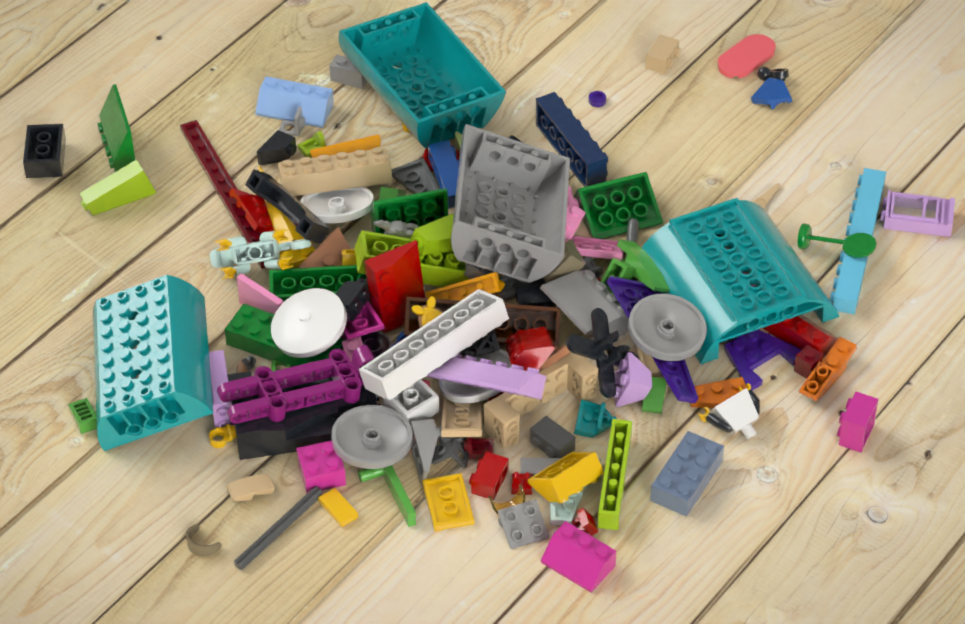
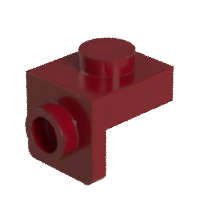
(478, 447)

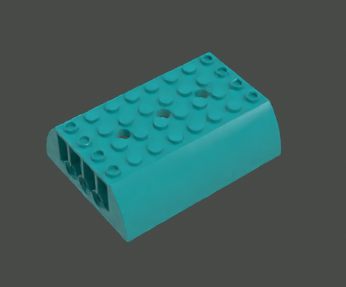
(430, 59)
(171, 356)

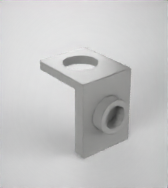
(298, 124)

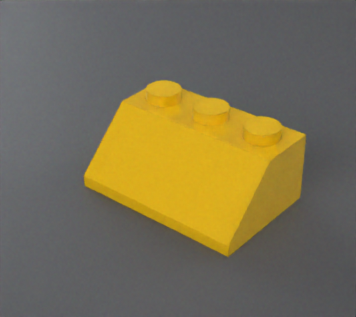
(567, 476)

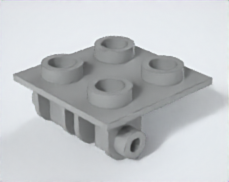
(523, 524)

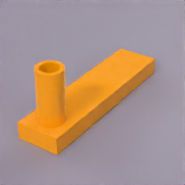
(489, 283)

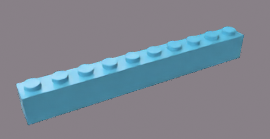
(862, 221)

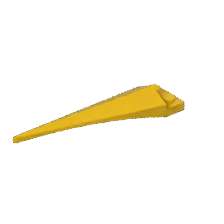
(281, 221)

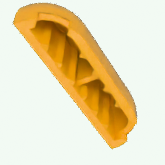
(365, 143)

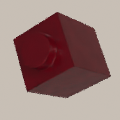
(807, 360)

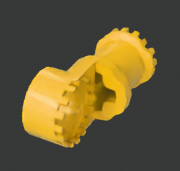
(228, 434)

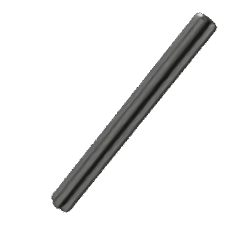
(277, 528)

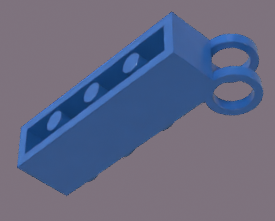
(446, 167)

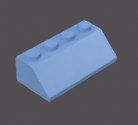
(282, 98)

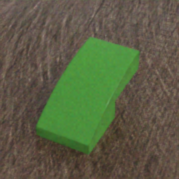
(654, 400)

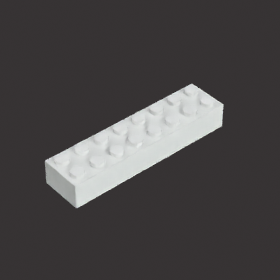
(433, 344)

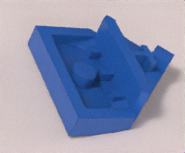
(772, 92)

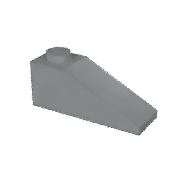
(423, 445)

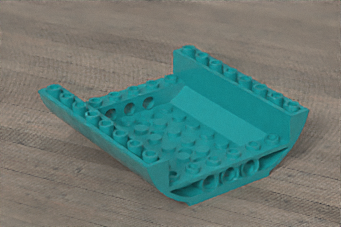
(712, 276)

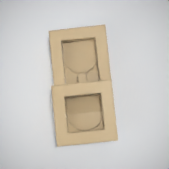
(247, 487)

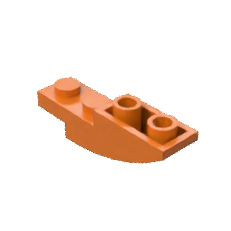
(828, 370)

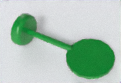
(855, 245)

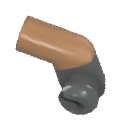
(245, 364)

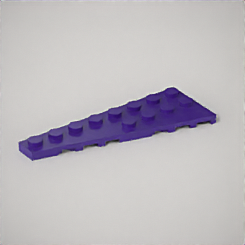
(675, 372)

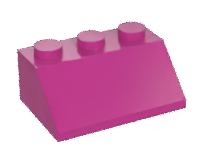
(579, 557)

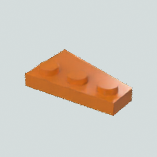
(717, 392)

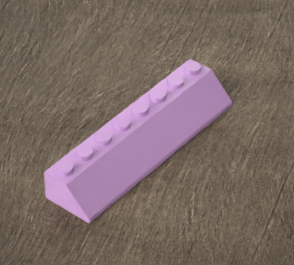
(492, 377)

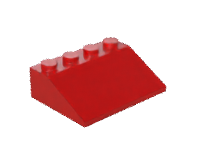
(391, 280)

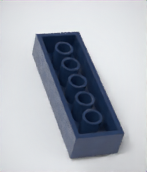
(571, 140)

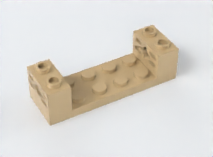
(571, 373)

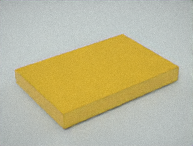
(448, 502)

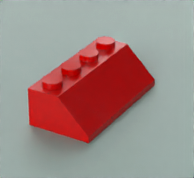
(802, 332)
(529, 347)

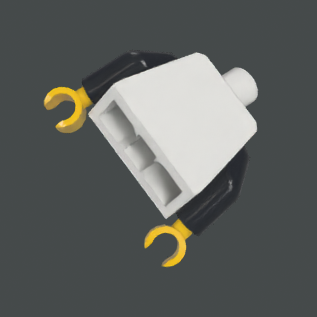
(735, 413)

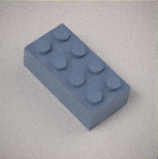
(687, 473)

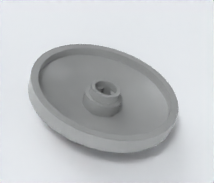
(667, 327)
(372, 436)

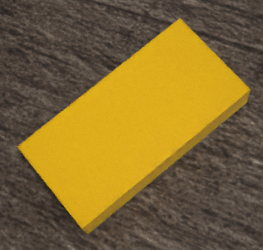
(338, 507)

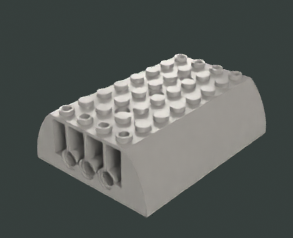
(531, 210)

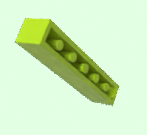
(615, 474)

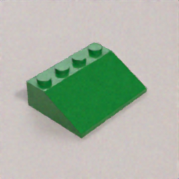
(116, 131)
(615, 203)
(413, 208)

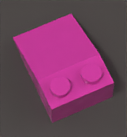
(364, 323)

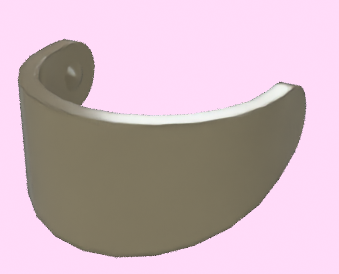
(197, 549)

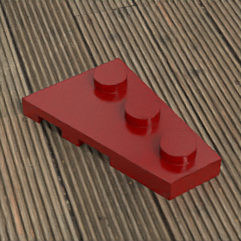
(255, 210)

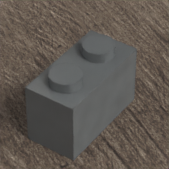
(552, 438)

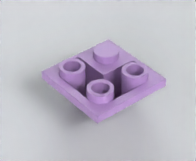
(632, 381)

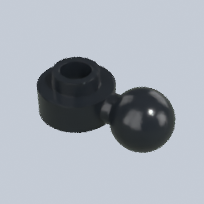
(780, 73)

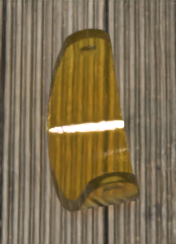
(518, 499)

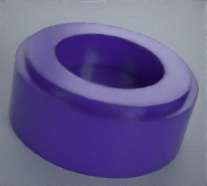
(597, 98)

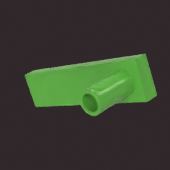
(396, 489)

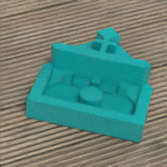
(592, 419)

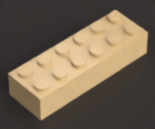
(335, 171)

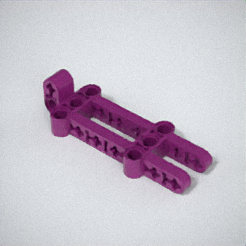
(275, 403)

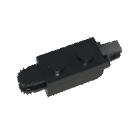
(354, 297)

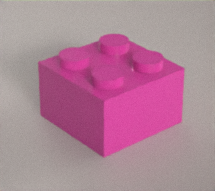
(857, 421)
(320, 466)

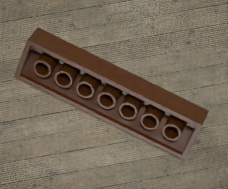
(520, 318)

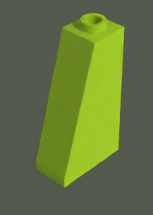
(117, 189)
(434, 236)

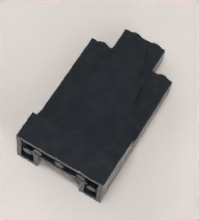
(298, 428)

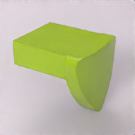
(315, 142)

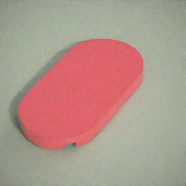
(746, 56)

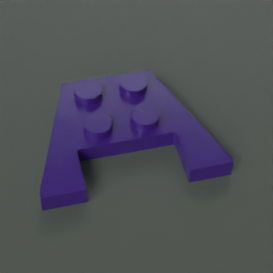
(755, 349)

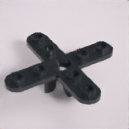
(595, 350)

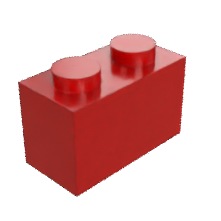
(489, 475)

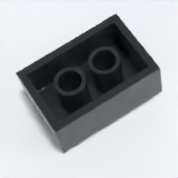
(44, 150)

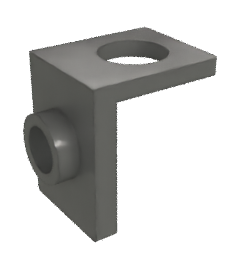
(448, 450)

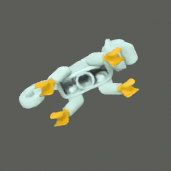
(240, 253)

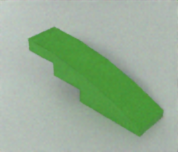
(644, 266)

